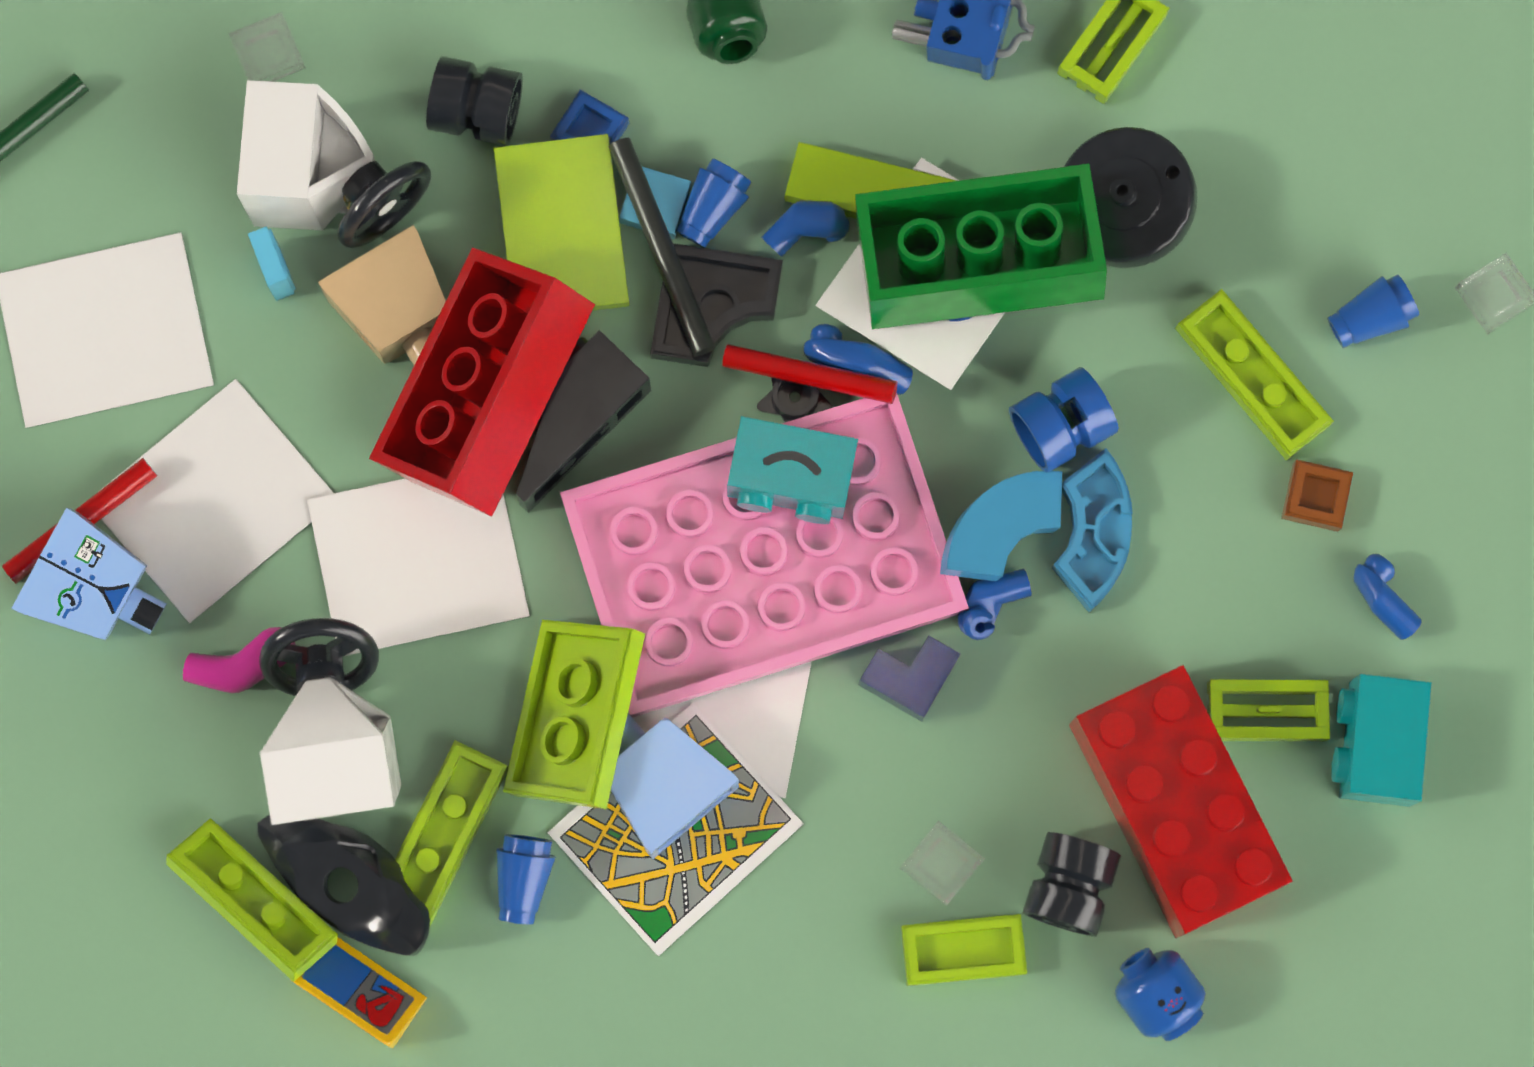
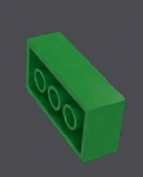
(981, 246)

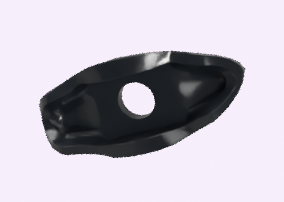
(384, 909)

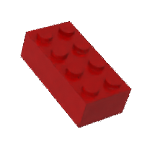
(482, 380)
(1180, 801)

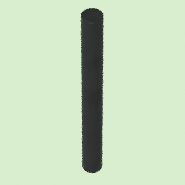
(662, 247)

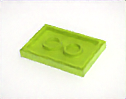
(564, 215)
(574, 713)

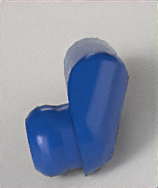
(1381, 599)

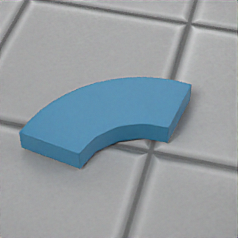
(999, 520)
(1099, 532)

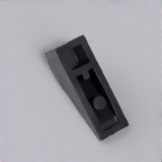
(586, 404)

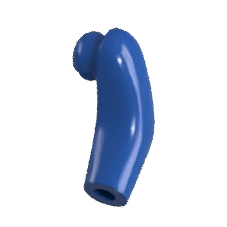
(830, 350)

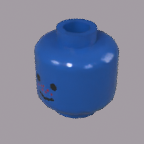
(1160, 994)

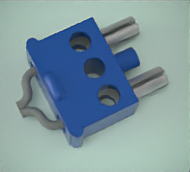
(977, 33)

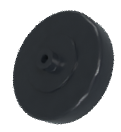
(1140, 193)

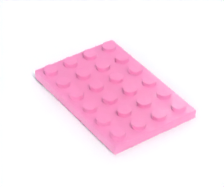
(757, 591)

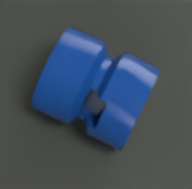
(1047, 431)

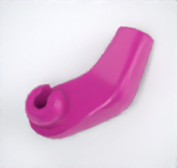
(229, 672)

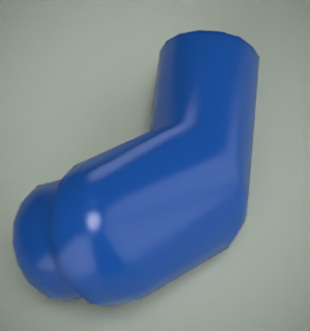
(808, 219)
(986, 600)

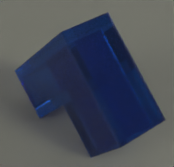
(911, 687)

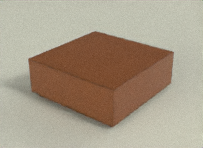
(1317, 495)

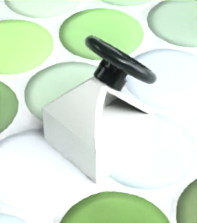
(305, 154)
(331, 745)

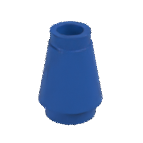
(712, 202)
(1374, 312)
(522, 876)

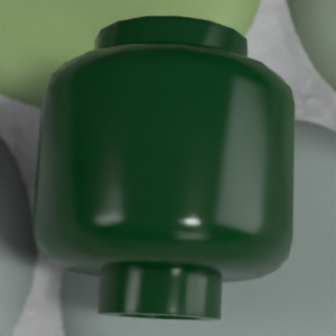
(727, 28)

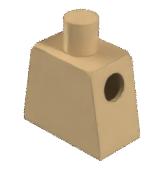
(389, 296)

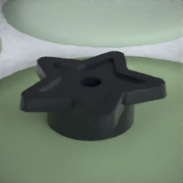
(779, 403)

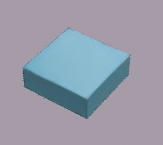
(670, 195)
(272, 263)

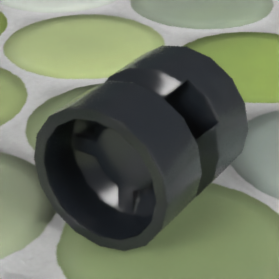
(474, 100)
(1071, 883)

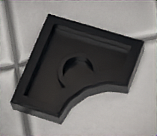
(729, 293)

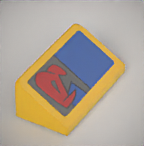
(363, 992)

